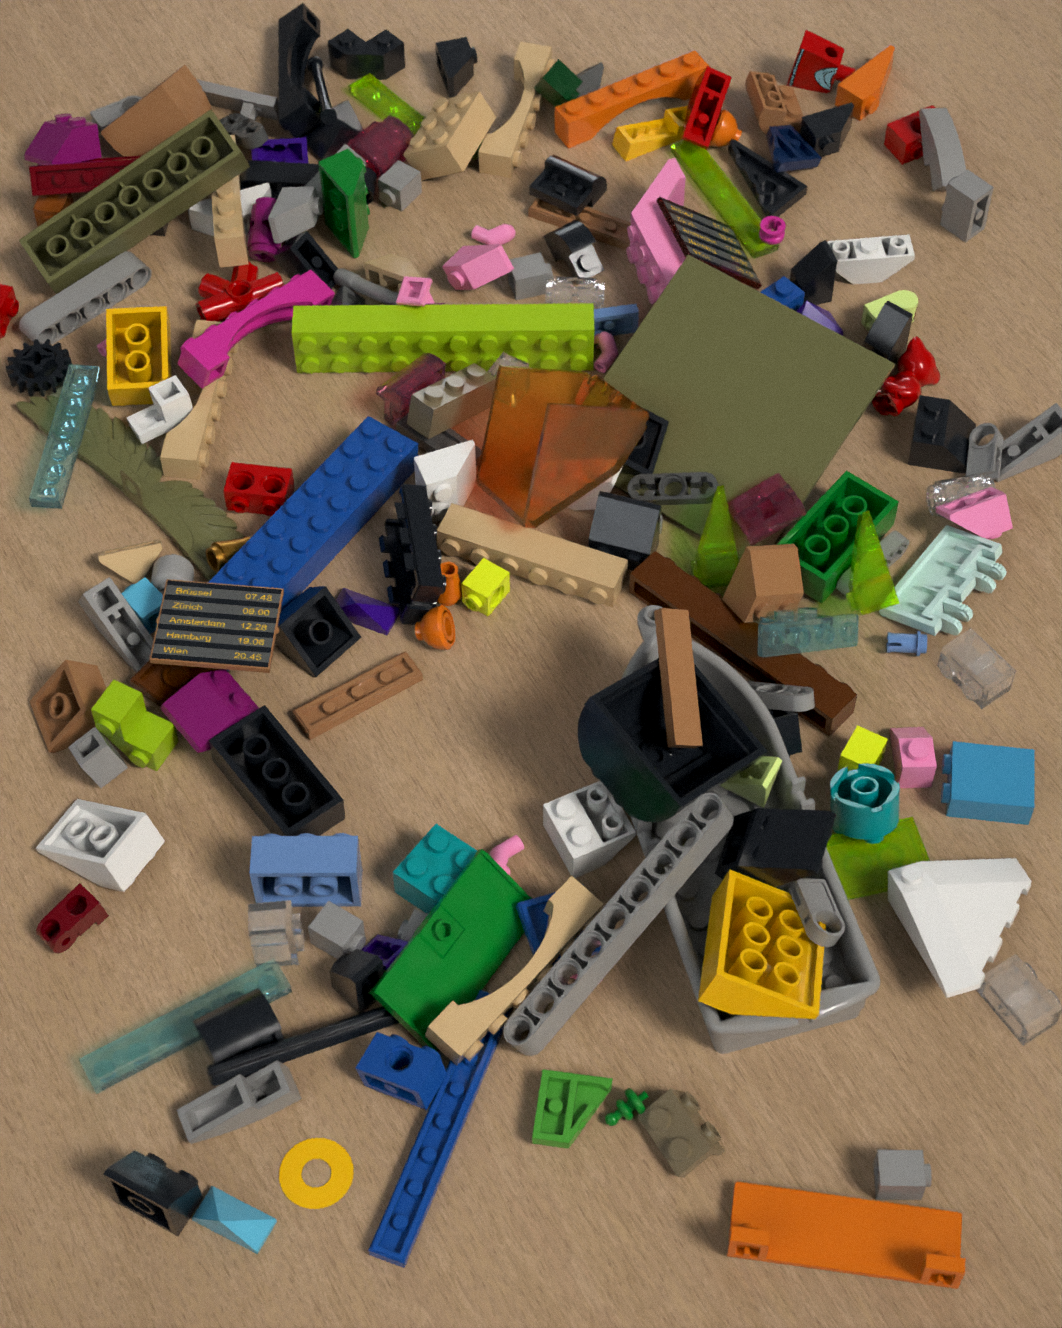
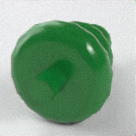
(625, 1108)

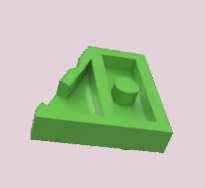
(566, 1106)

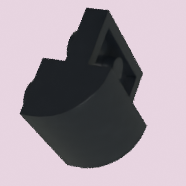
(568, 185)
(238, 1027)

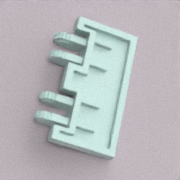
(942, 579)

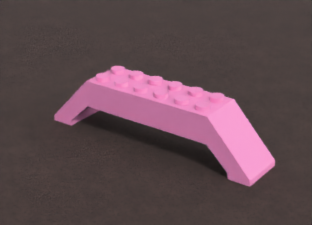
(651, 239)

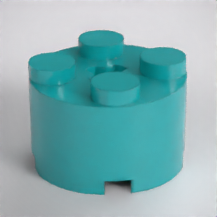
(865, 802)

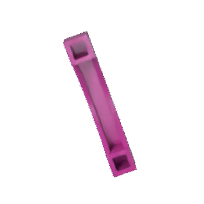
(206, 356)

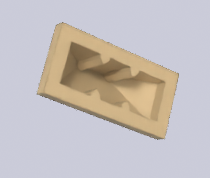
(133, 560)

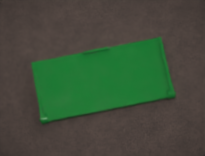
(454, 947)

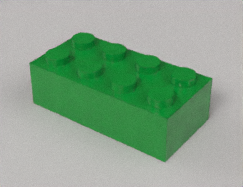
(829, 529)

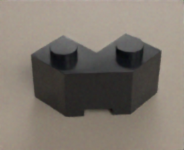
(354, 57)

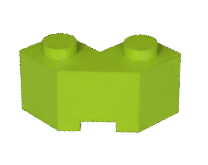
(136, 732)

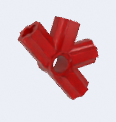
(235, 295)

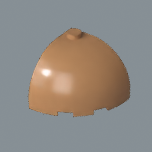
(158, 114)

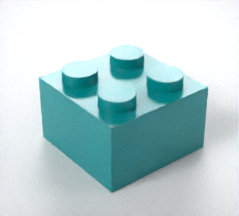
(431, 868)

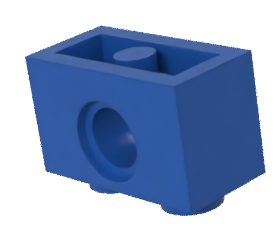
(415, 1083)

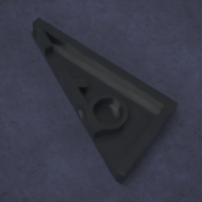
(772, 189)

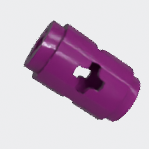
(260, 237)

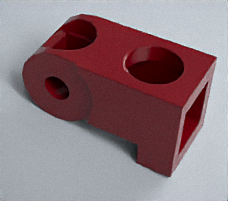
(70, 919)

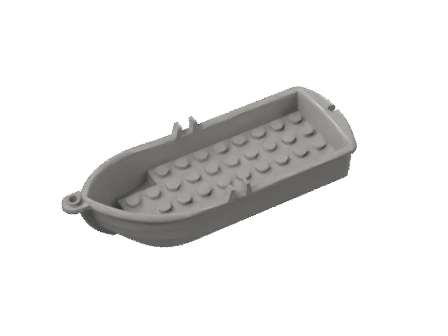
(847, 966)

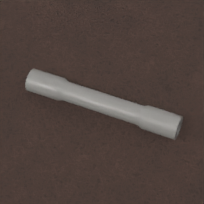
(365, 287)

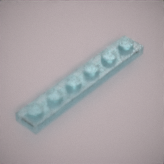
(65, 437)
(175, 1029)

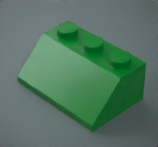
(345, 199)

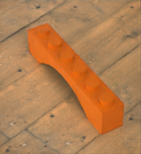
(587, 115)

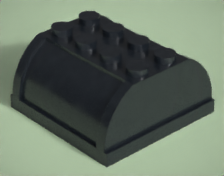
(628, 749)

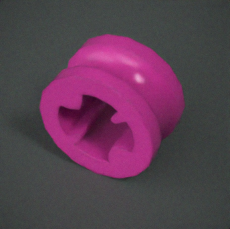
(778, 233)

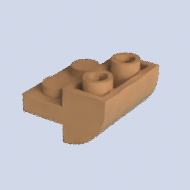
(772, 103)

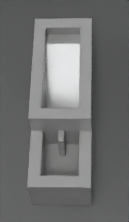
(940, 146)
(239, 1102)

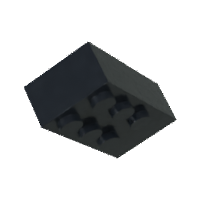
(276, 776)

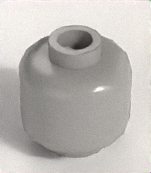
(171, 567)

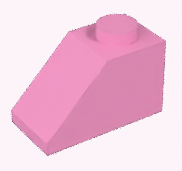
(477, 266)
(982, 513)
(913, 757)

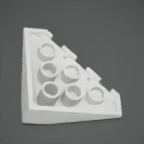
(957, 914)

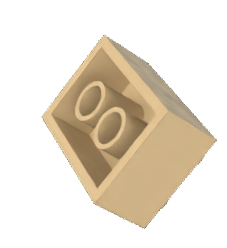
(450, 135)

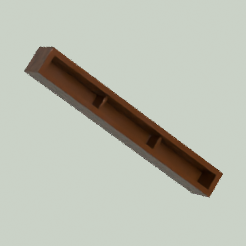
(724, 633)

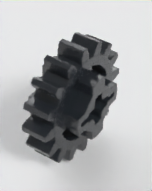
(38, 367)

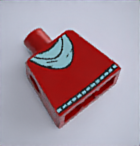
(818, 64)

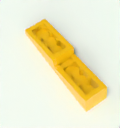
(648, 136)

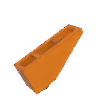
(866, 84)

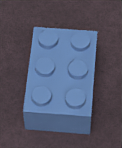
(307, 869)

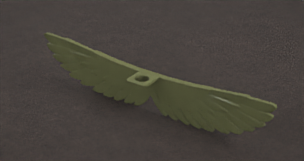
(120, 457)

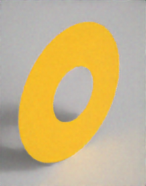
(316, 1197)

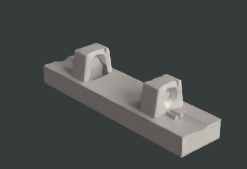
(246, 102)

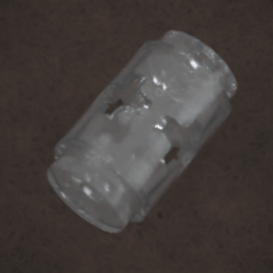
(561, 290)
(955, 488)

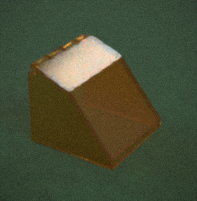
(553, 439)

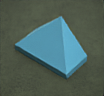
(234, 1219)

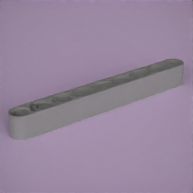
(617, 941)

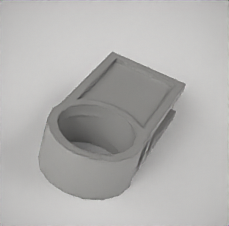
(107, 114)
(985, 458)
(816, 904)

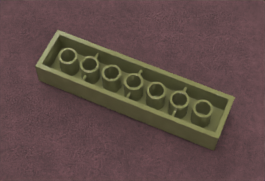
(135, 202)

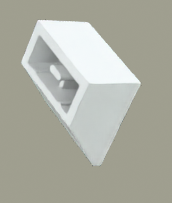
(587, 828)

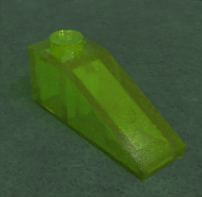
(716, 552)
(869, 575)

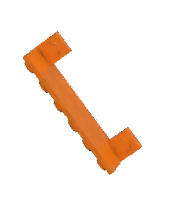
(846, 1235)

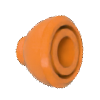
(725, 130)
(437, 628)

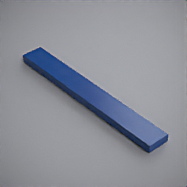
(431, 1154)

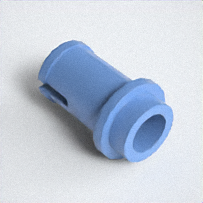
(907, 643)

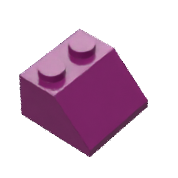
(64, 141)
(207, 707)

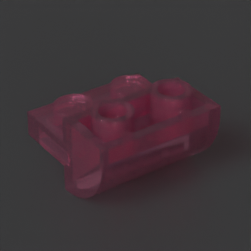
(382, 144)
(411, 379)
(765, 509)

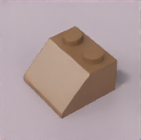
(765, 581)
(66, 703)

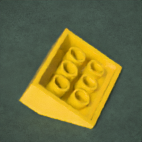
(759, 953)

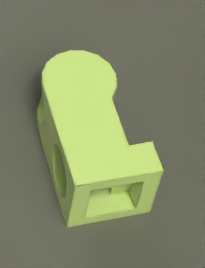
(904, 298)

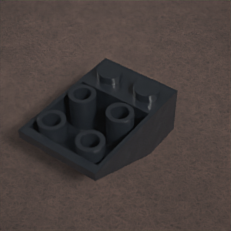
(776, 844)

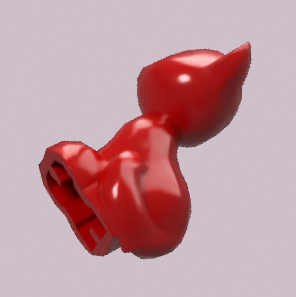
(915, 370)

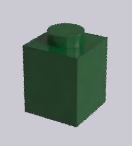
(559, 84)

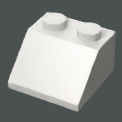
(447, 476)

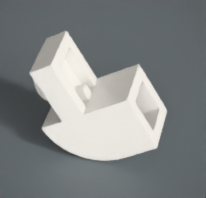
(169, 410)

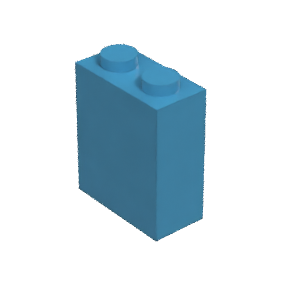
(989, 782)

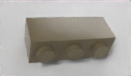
(451, 401)

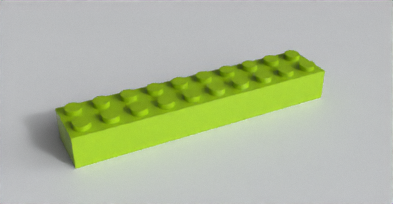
(459, 334)

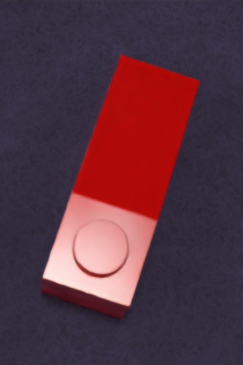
(705, 107)

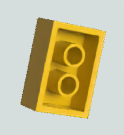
(137, 353)

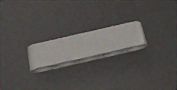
(85, 299)

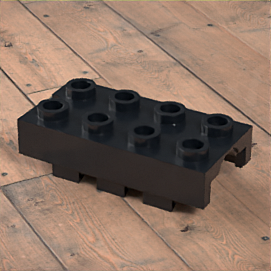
(413, 556)

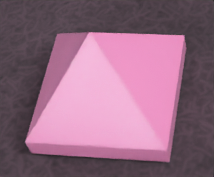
(414, 291)

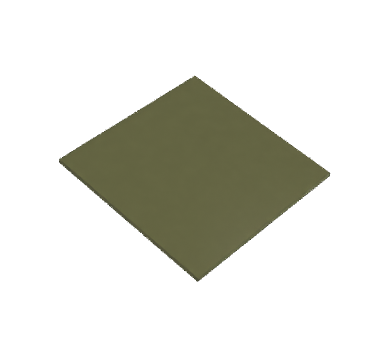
(742, 389)

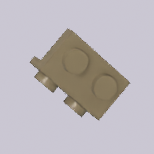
(681, 1131)

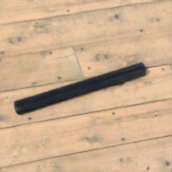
(300, 1045)

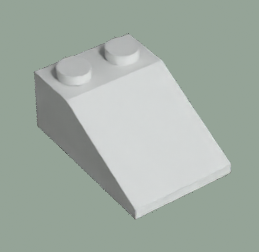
(102, 843)

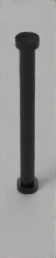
(327, 114)

